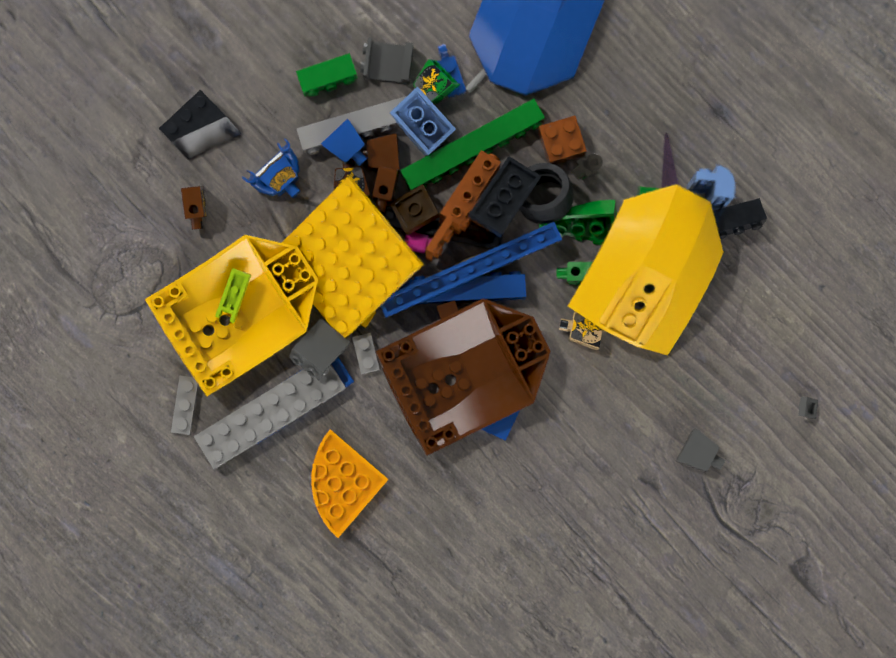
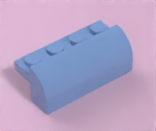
(716, 185)

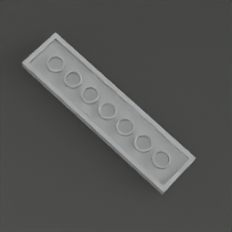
(267, 415)

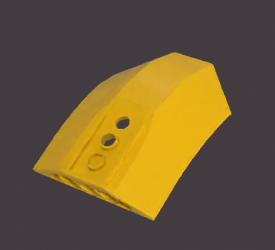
(659, 241)
(269, 317)

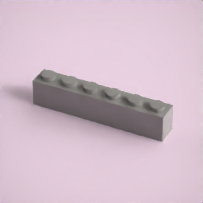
(365, 122)

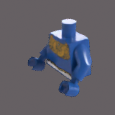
(277, 174)

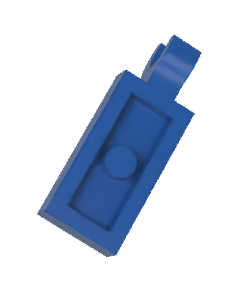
(451, 66)

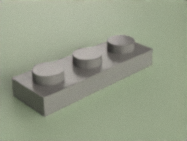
(184, 405)

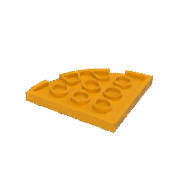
(342, 483)

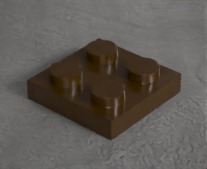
(415, 209)

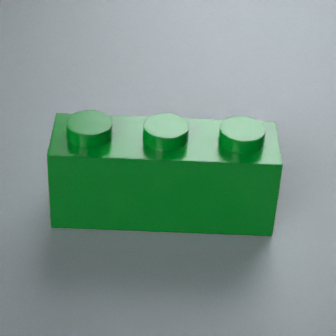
(327, 75)

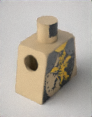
(582, 331)

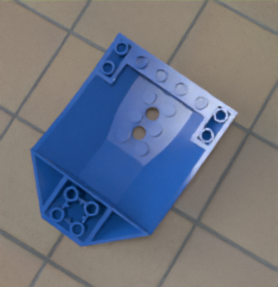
(532, 41)

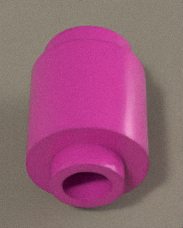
(417, 242)

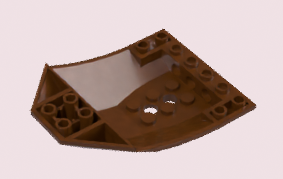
(496, 366)

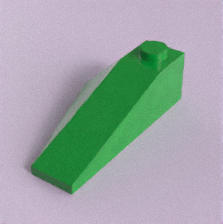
(588, 221)

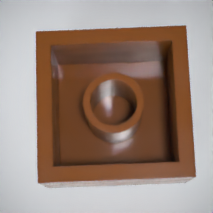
(562, 140)

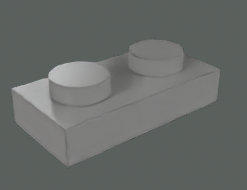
(366, 353)

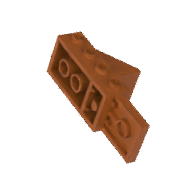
(455, 212)

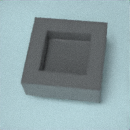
(808, 407)

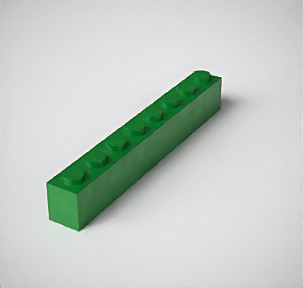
(466, 149)

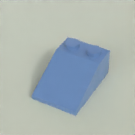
(422, 121)

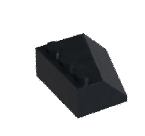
(198, 126)

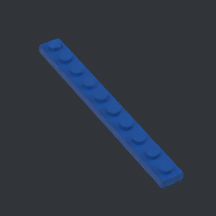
(471, 269)

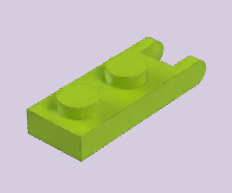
(233, 294)

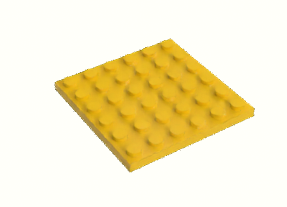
(353, 256)

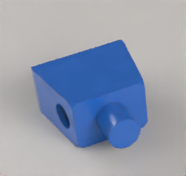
(345, 143)

